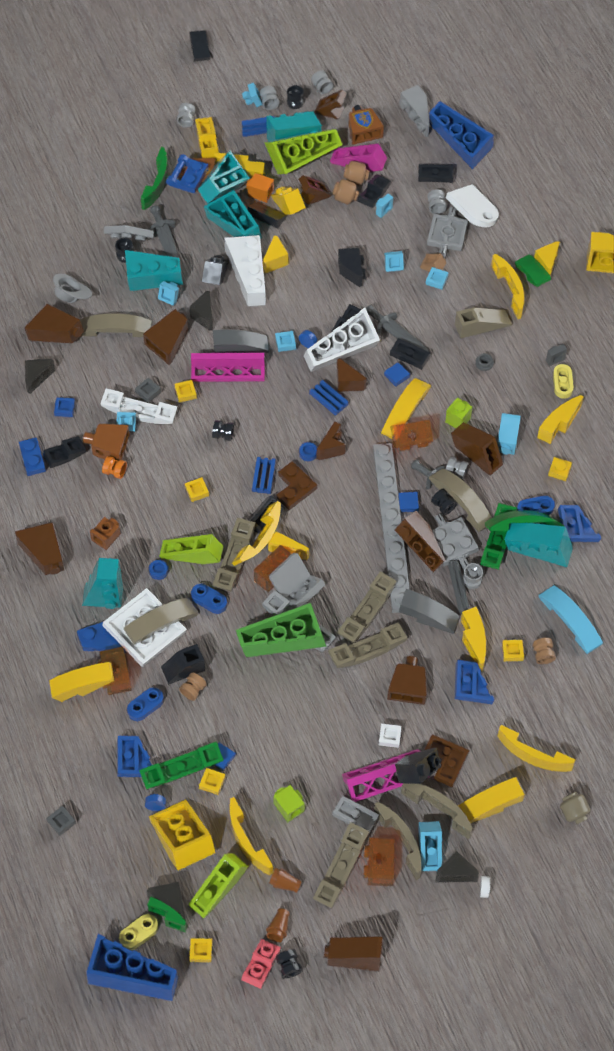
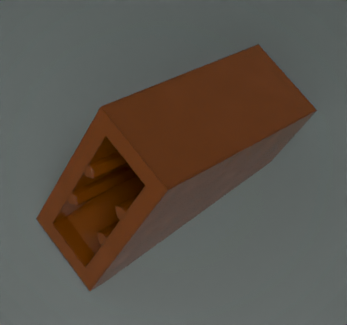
(54, 326)
(167, 335)
(478, 447)
(42, 547)
(354, 952)

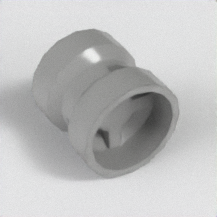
(321, 81)
(269, 97)
(185, 116)
(436, 201)
(457, 467)
(472, 576)

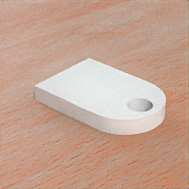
(473, 206)

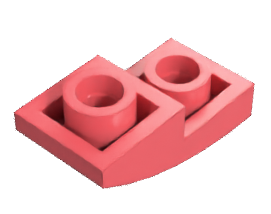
(261, 963)

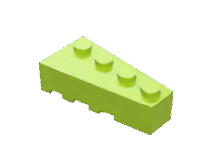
(297, 151)

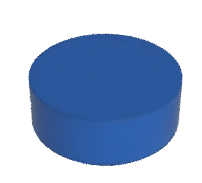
(307, 338)
(308, 451)
(158, 569)
(155, 802)

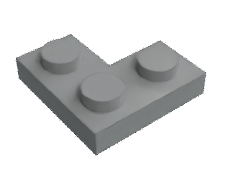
(128, 232)
(352, 812)

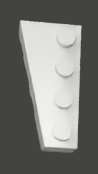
(247, 264)

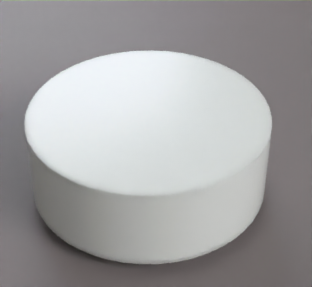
(484, 886)

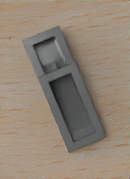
(239, 342)
(428, 611)

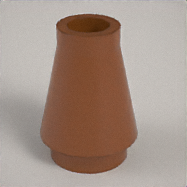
(283, 880)
(278, 926)

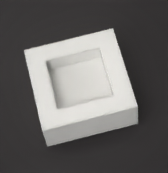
(390, 735)

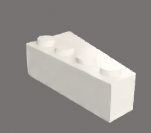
(347, 340)

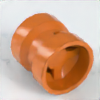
(114, 467)

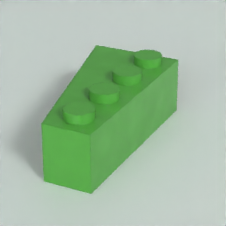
(282, 633)

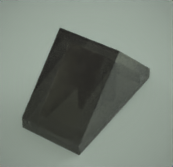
(201, 311)
(37, 372)
(456, 870)
(169, 894)

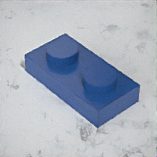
(32, 456)

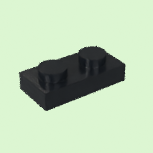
(435, 173)
(409, 353)

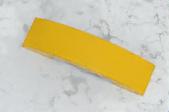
(504, 269)
(406, 405)
(271, 519)
(559, 763)
(257, 858)

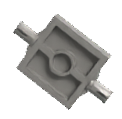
(447, 232)
(454, 540)

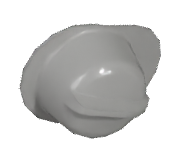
(69, 289)

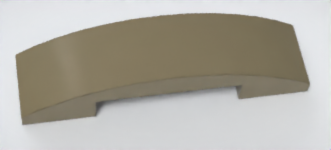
(115, 323)
(463, 496)
(240, 537)
(368, 608)
(160, 618)
(368, 648)
(417, 791)
(389, 817)
(342, 865)

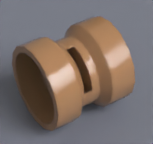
(544, 651)
(192, 686)

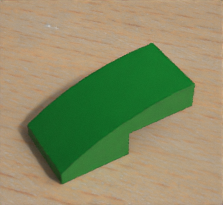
(533, 269)
(172, 917)

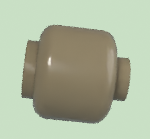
(575, 808)

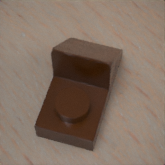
(331, 105)
(313, 190)
(331, 444)

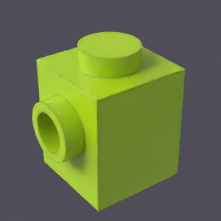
(458, 412)
(289, 802)

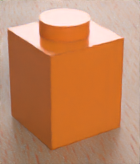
(260, 187)

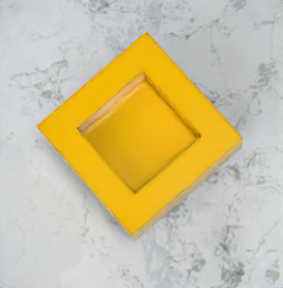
(185, 391)
(559, 469)
(196, 489)
(512, 650)
(212, 781)
(200, 950)

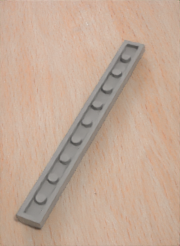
(390, 520)

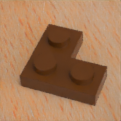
(298, 487)
(451, 758)

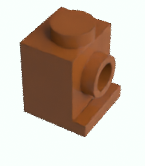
(104, 537)

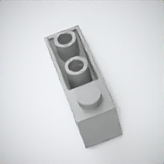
(415, 104)

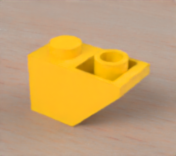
(288, 200)

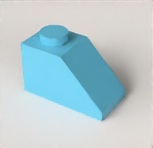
(508, 433)
(430, 845)

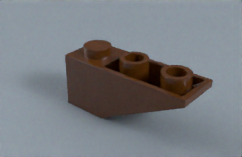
(421, 540)

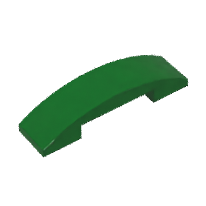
(152, 193)
(502, 521)
(496, 544)
(181, 766)

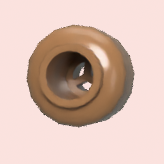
(356, 172)
(345, 191)

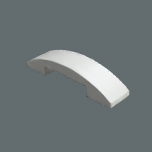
(144, 411)

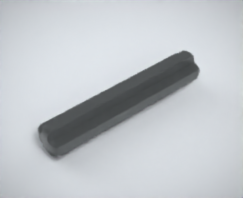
(458, 586)

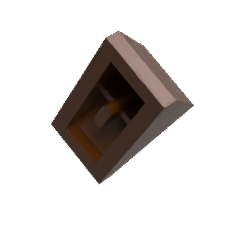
(348, 378)

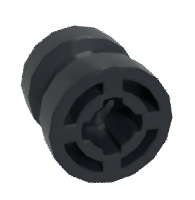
(295, 97)
(122, 245)
(225, 430)
(444, 501)
(289, 964)

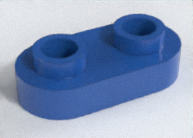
(536, 504)
(207, 598)
(145, 703)

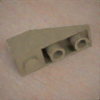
(480, 320)

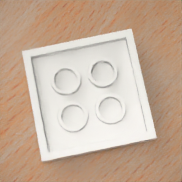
(147, 649)

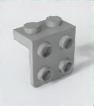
(294, 581)

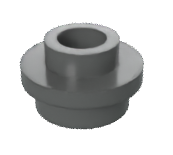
(484, 358)

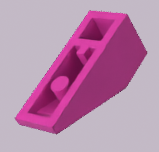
(370, 154)

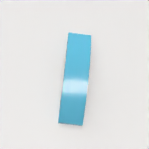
(573, 617)

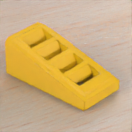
(289, 544)

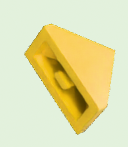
(547, 256)
(275, 257)

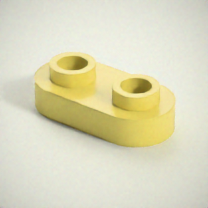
(564, 382)
(140, 933)

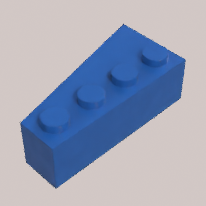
(462, 134)
(129, 971)

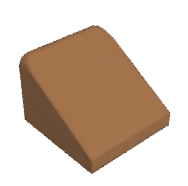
(433, 260)

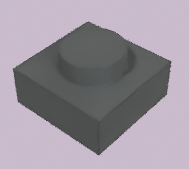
(556, 354)
(148, 390)
(61, 821)

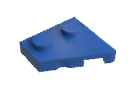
(577, 524)
(97, 639)
(470, 683)
(131, 756)

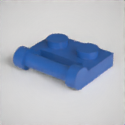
(191, 178)

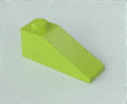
(194, 549)
(218, 884)

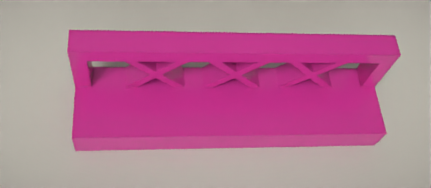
(227, 362)
(370, 773)

